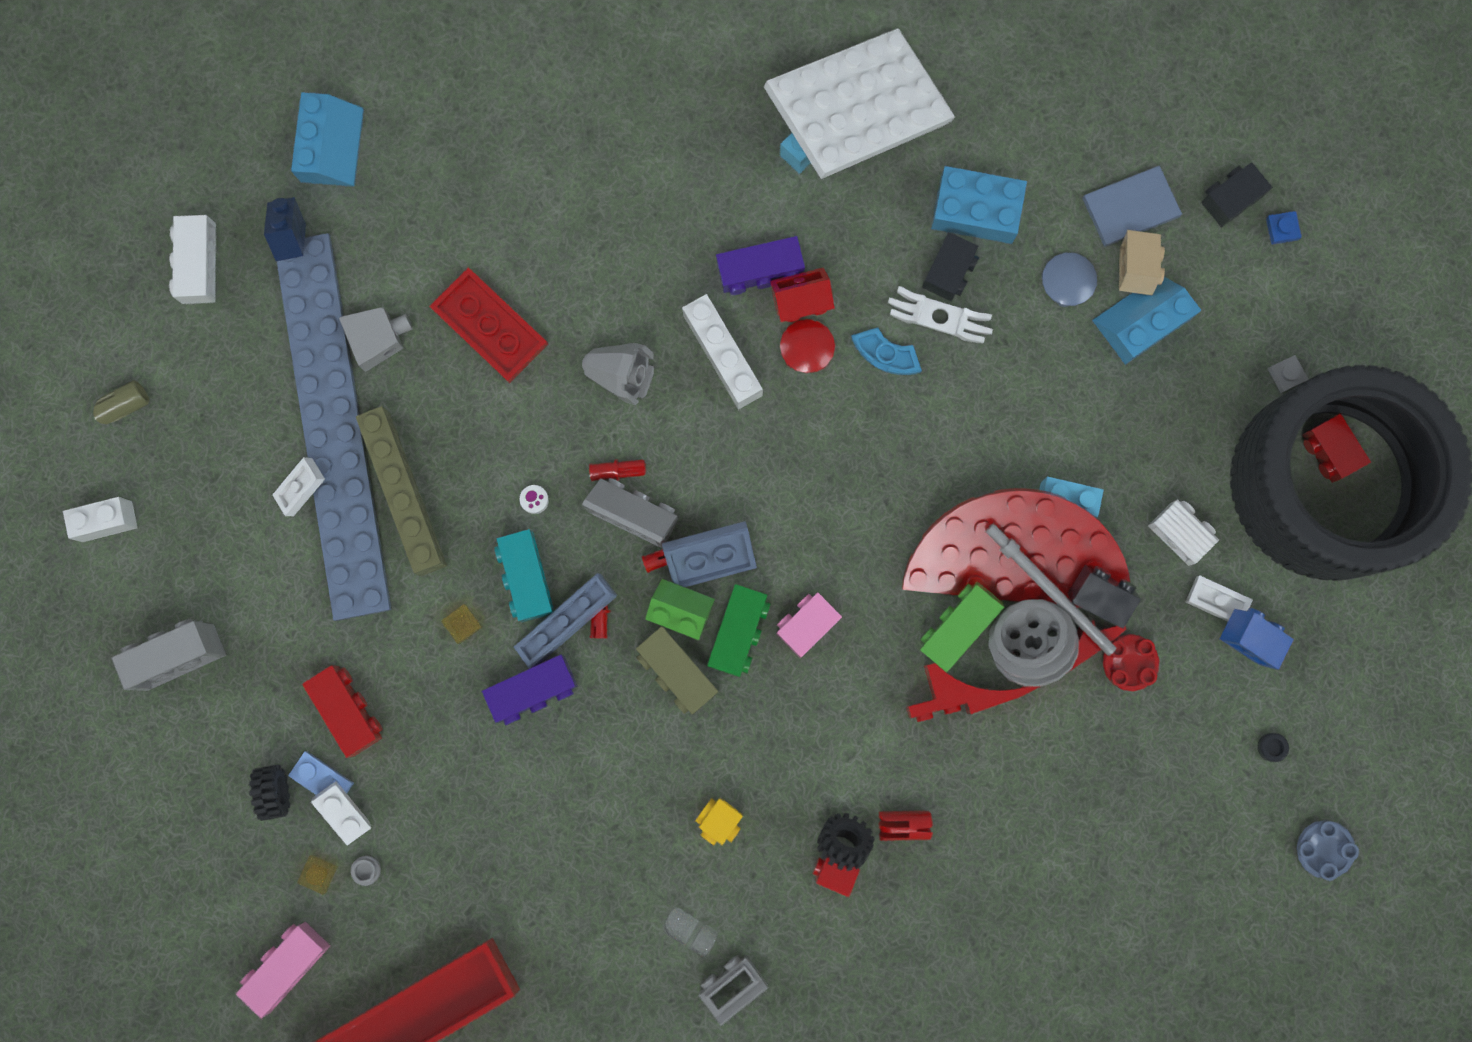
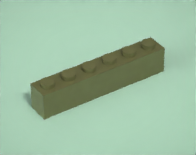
(401, 491)

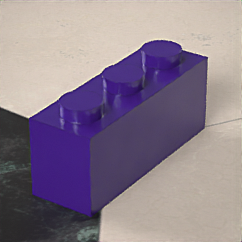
(759, 265)
(530, 690)

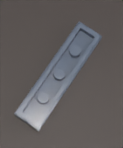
(565, 621)

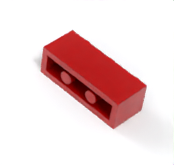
(343, 710)

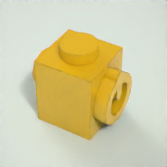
(719, 821)

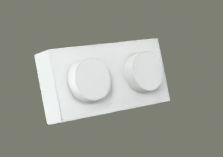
(298, 486)
(1216, 598)
(341, 813)

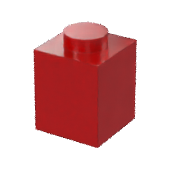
(833, 878)

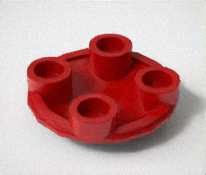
(807, 346)
(1132, 663)

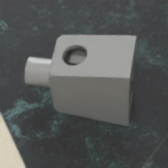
(374, 335)

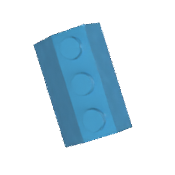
(327, 140)
(1146, 319)

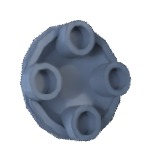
(1069, 279)
(1326, 849)

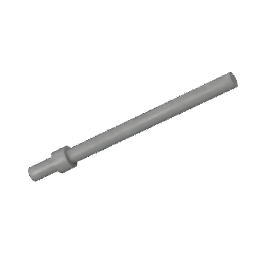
(1011, 549)

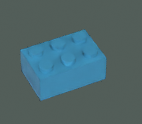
(979, 205)

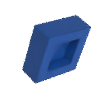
(1283, 227)

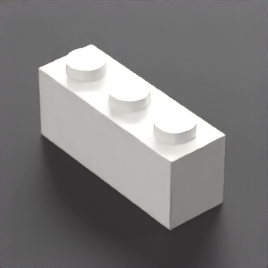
(193, 259)

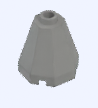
(621, 370)

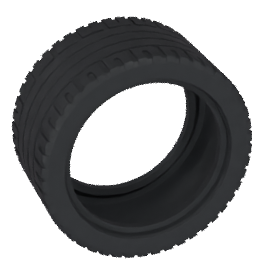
(1427, 449)

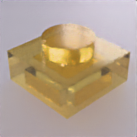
(461, 624)
(317, 874)

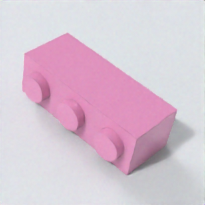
(282, 969)

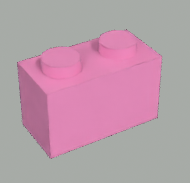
(808, 624)

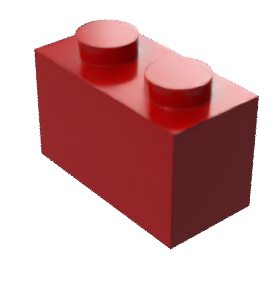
(802, 295)
(1335, 449)

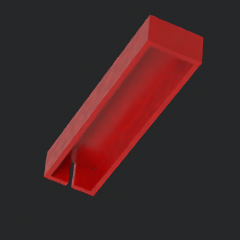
(436, 1002)

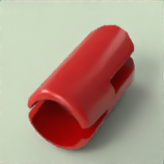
(905, 825)

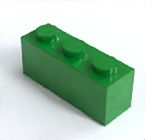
(739, 631)

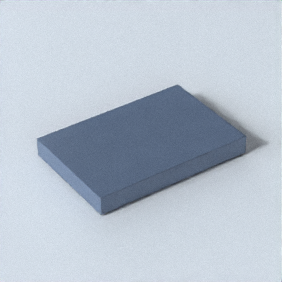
(1132, 205)
(709, 555)

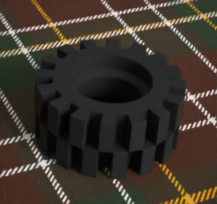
(269, 792)
(837, 851)

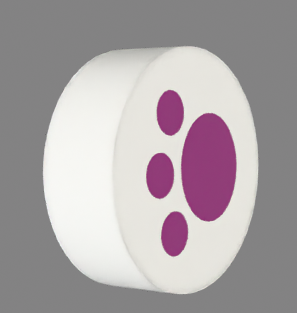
(534, 499)

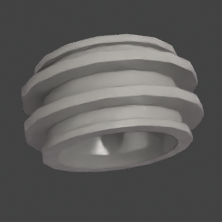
(1053, 654)

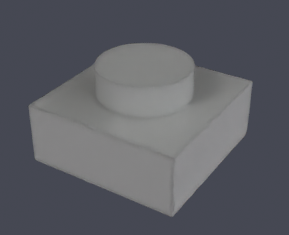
(1288, 374)

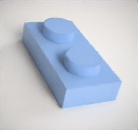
(317, 775)

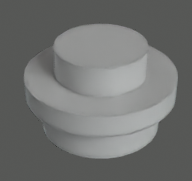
(365, 870)

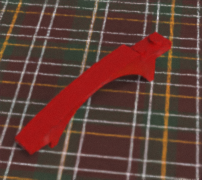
(951, 693)

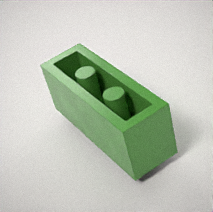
(961, 625)

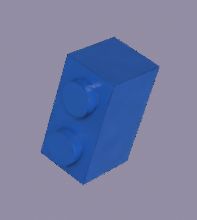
(1257, 638)

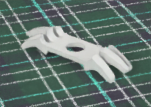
(957, 317)

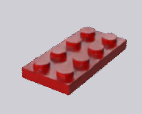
(488, 325)

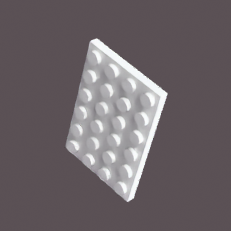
(858, 102)

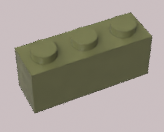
(676, 671)

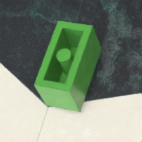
(680, 609)

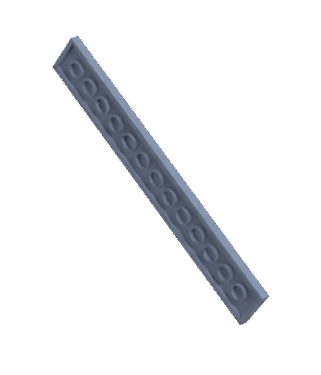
(332, 433)

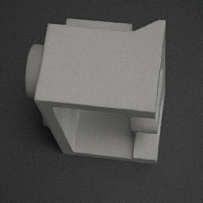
(741, 999)

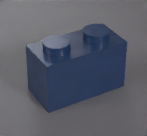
(285, 229)

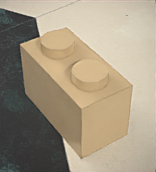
(1141, 262)

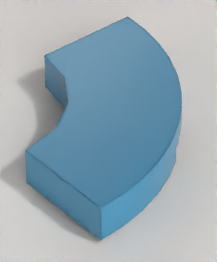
(886, 355)

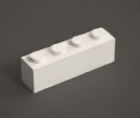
(722, 351)

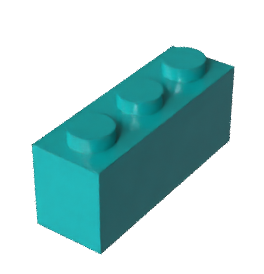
(524, 576)

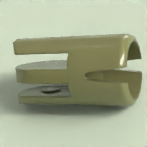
(120, 403)

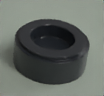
(1273, 747)

